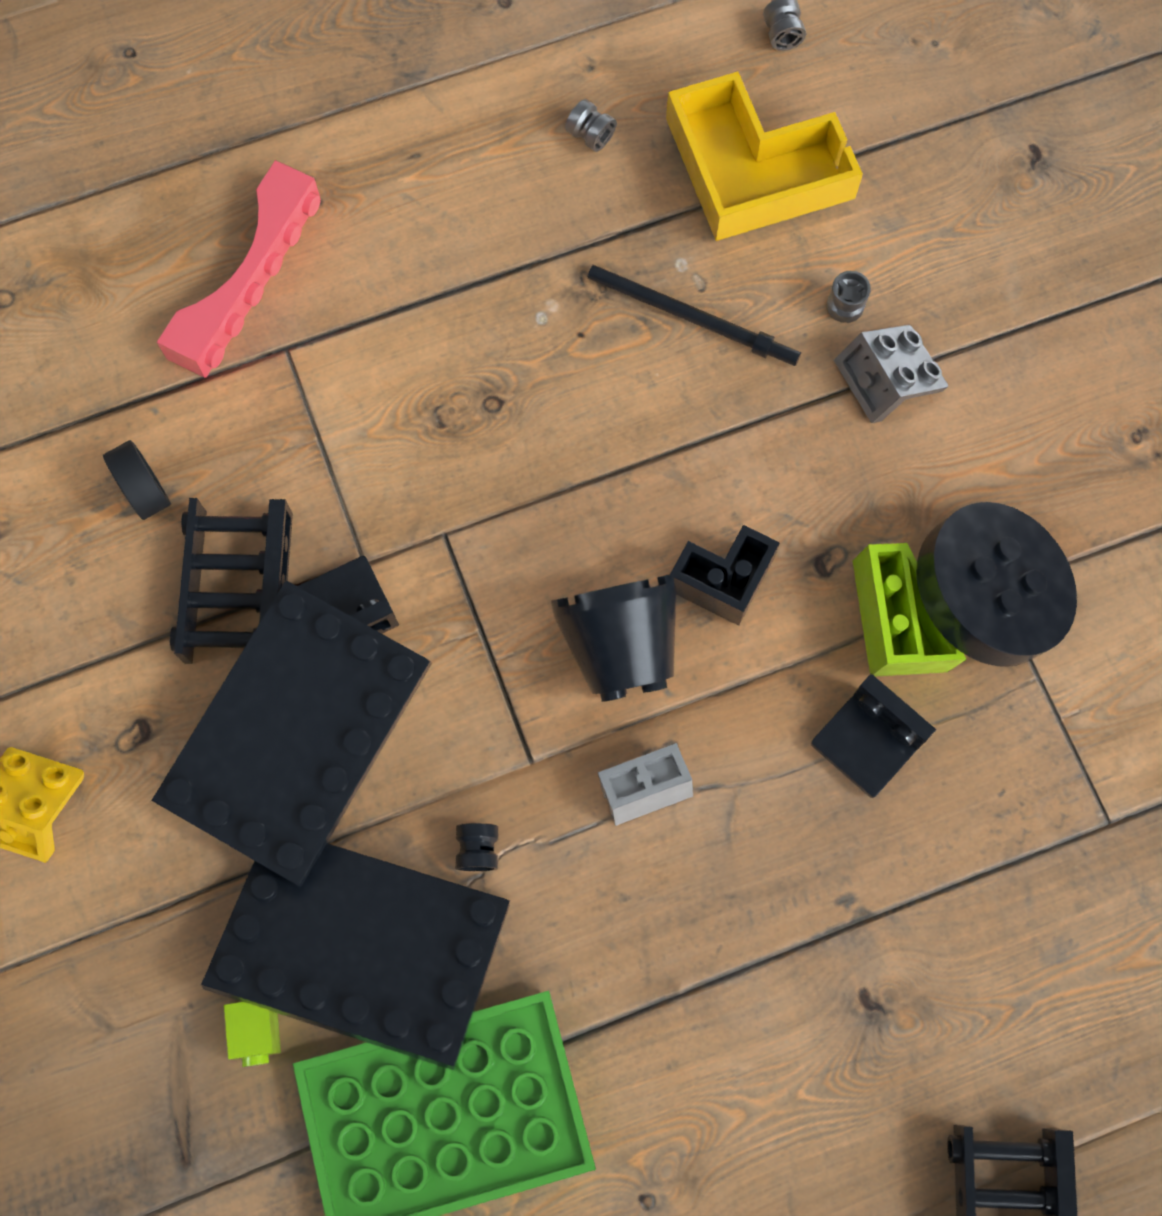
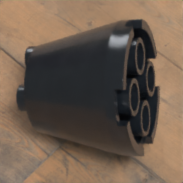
(622, 636)

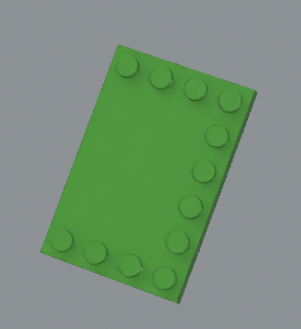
(436, 1139)

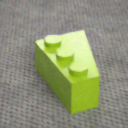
(894, 620)

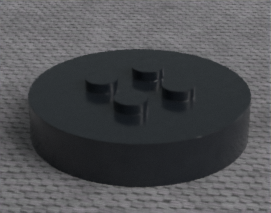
(996, 584)

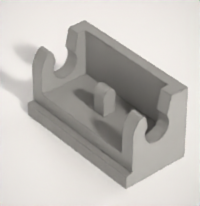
(646, 784)

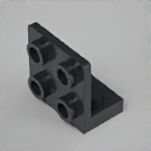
(355, 592)
(872, 736)

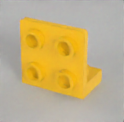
(30, 800)

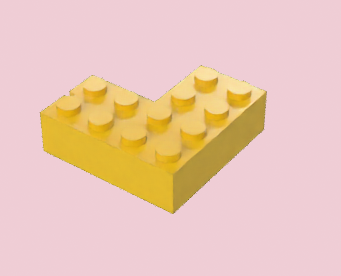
(751, 174)

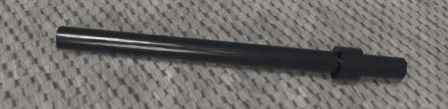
(761, 343)

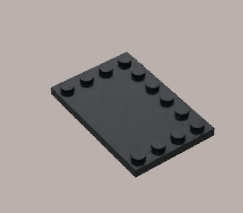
(292, 733)
(362, 952)

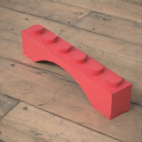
(203, 330)

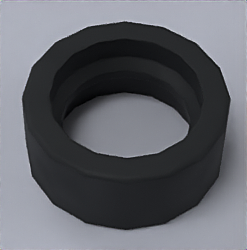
(136, 480)

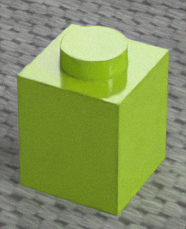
(251, 1033)

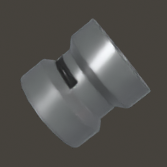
(786, 28)
(590, 125)
(848, 296)

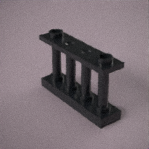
(271, 563)
(1051, 1151)

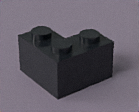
(728, 583)

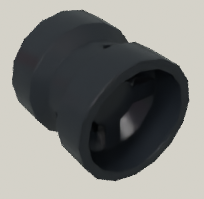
(476, 847)

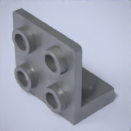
(887, 369)

